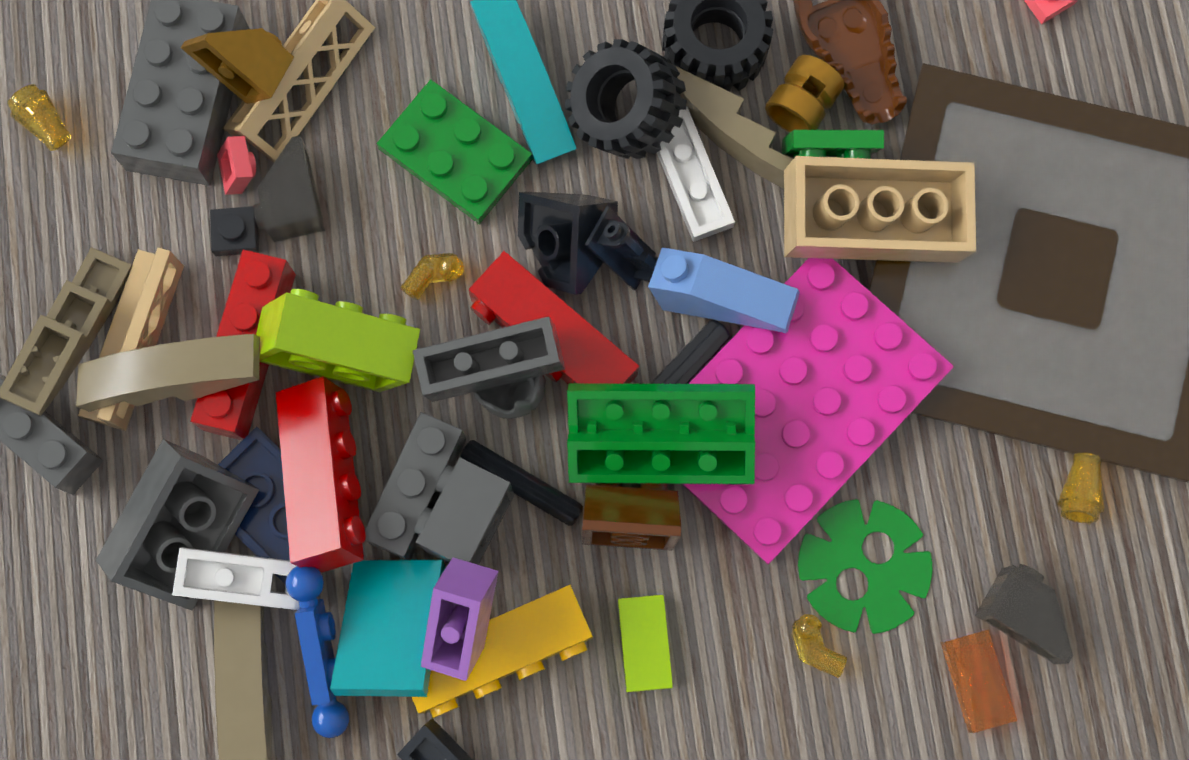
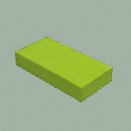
(645, 643)

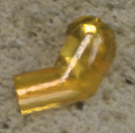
(432, 269)
(811, 648)

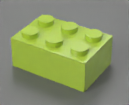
(336, 341)

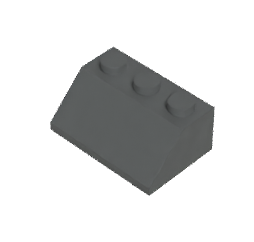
(175, 505)

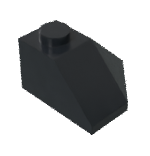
(557, 233)

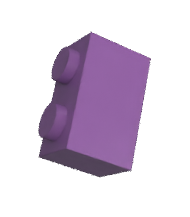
(459, 618)

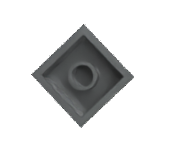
(464, 514)

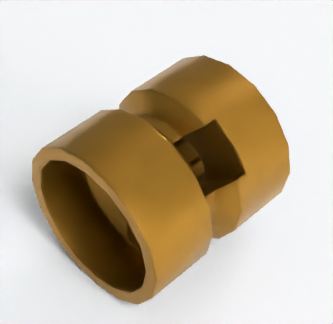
(807, 91)

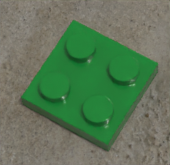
(833, 143)

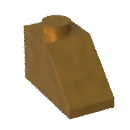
(243, 60)

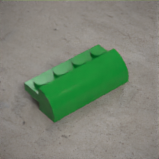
(661, 433)

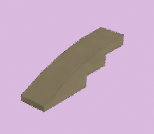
(719, 118)
(65, 333)
(168, 370)
(241, 683)

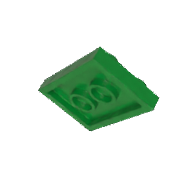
(455, 151)

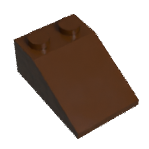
(631, 516)

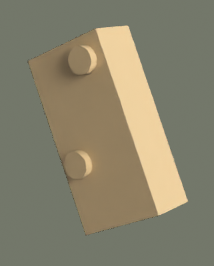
(879, 209)

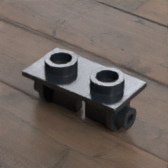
(622, 249)

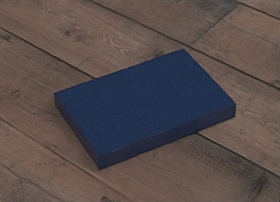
(265, 523)

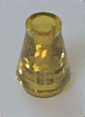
(38, 115)
(1083, 491)

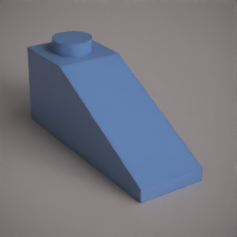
(720, 291)

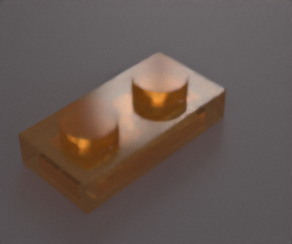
(978, 681)

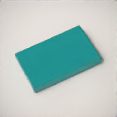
(385, 629)

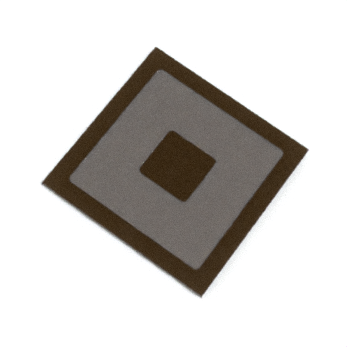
(1078, 279)

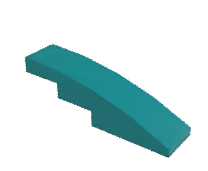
(523, 78)

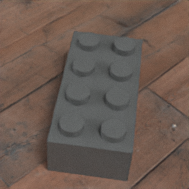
(173, 103)

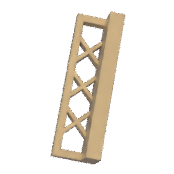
(303, 44)
(138, 319)

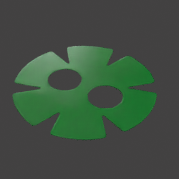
(902, 572)

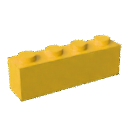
(517, 645)

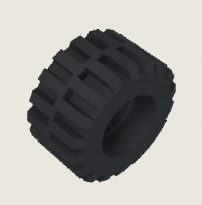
(718, 66)
(596, 93)

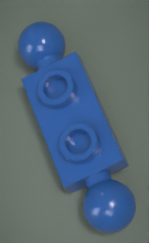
(315, 633)

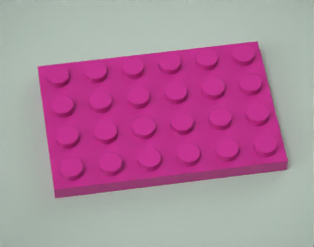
(820, 401)

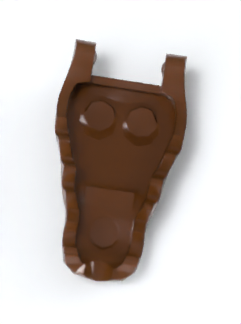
(857, 44)

